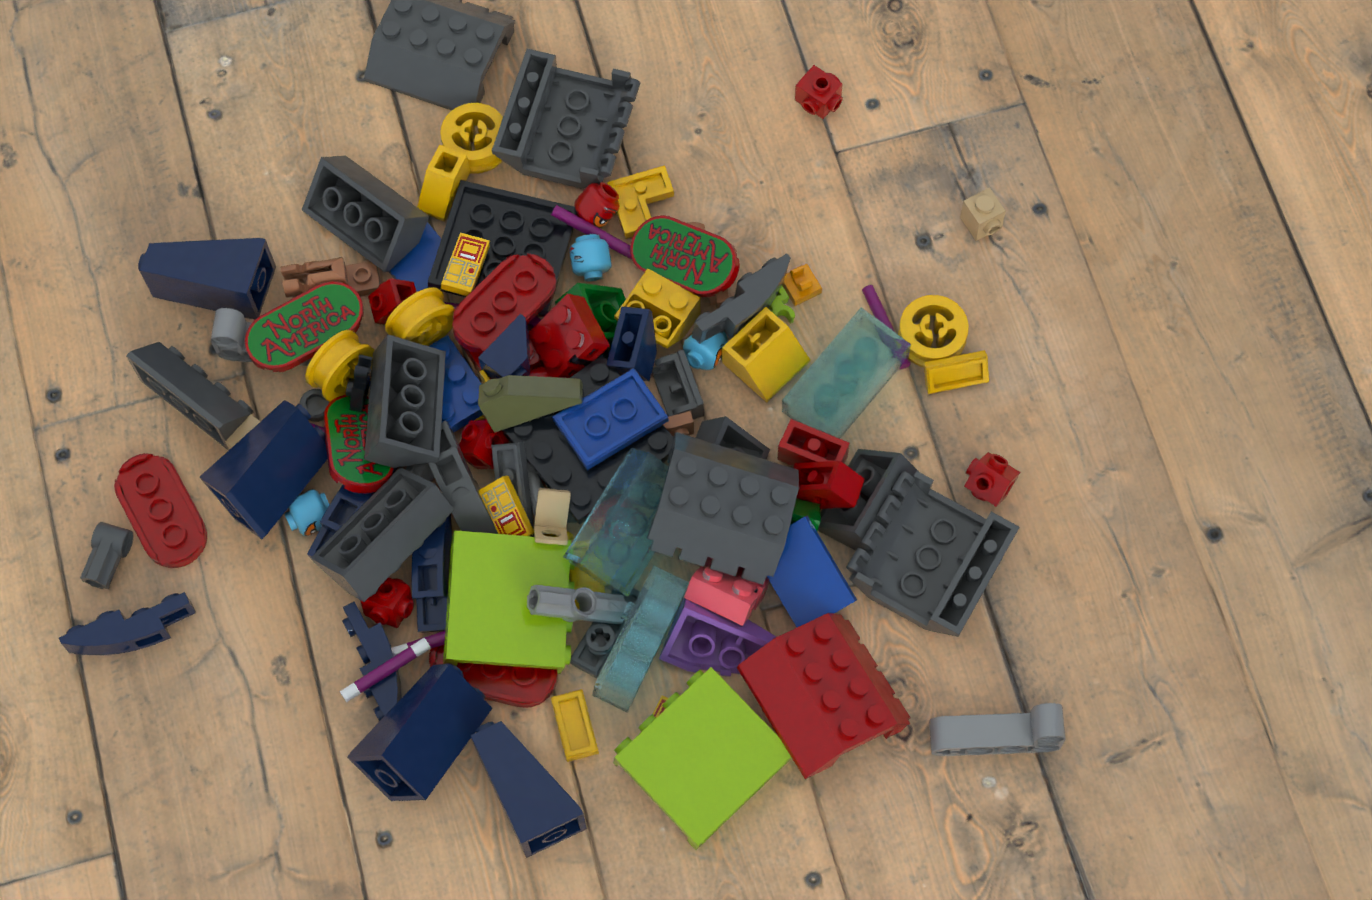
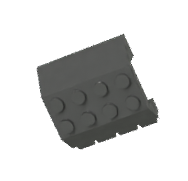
(436, 50)
(564, 122)
(724, 508)
(929, 556)

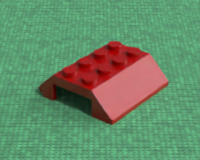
(822, 692)

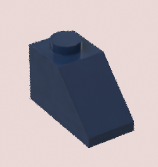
(634, 343)
(509, 352)

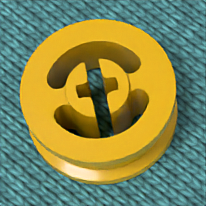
(459, 130)
(421, 317)
(949, 323)
(336, 363)

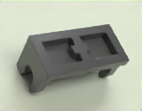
(677, 385)

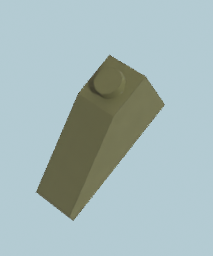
(525, 398)

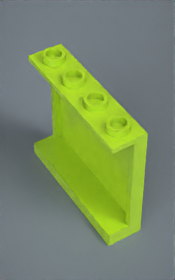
(489, 602)
(702, 756)

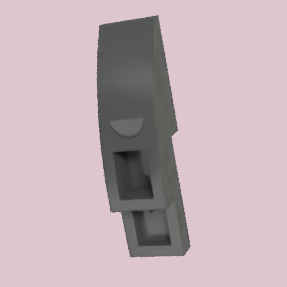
(751, 296)
(459, 485)

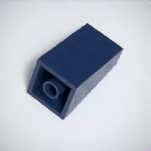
(210, 273)
(268, 468)
(421, 734)
(530, 797)

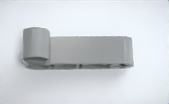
(229, 335)
(999, 733)

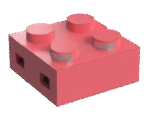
(725, 593)

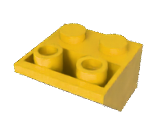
(671, 306)
(765, 354)

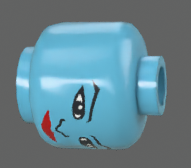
(590, 257)

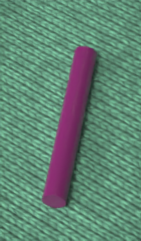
(588, 228)
(879, 312)

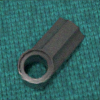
(108, 546)

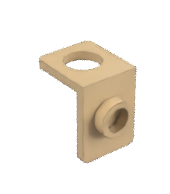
(551, 516)

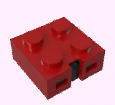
(568, 337)

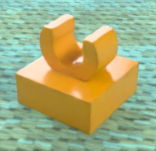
(801, 284)

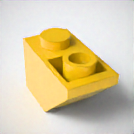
(442, 182)

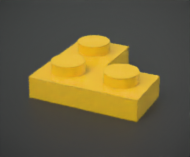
(638, 191)

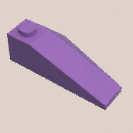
(708, 640)

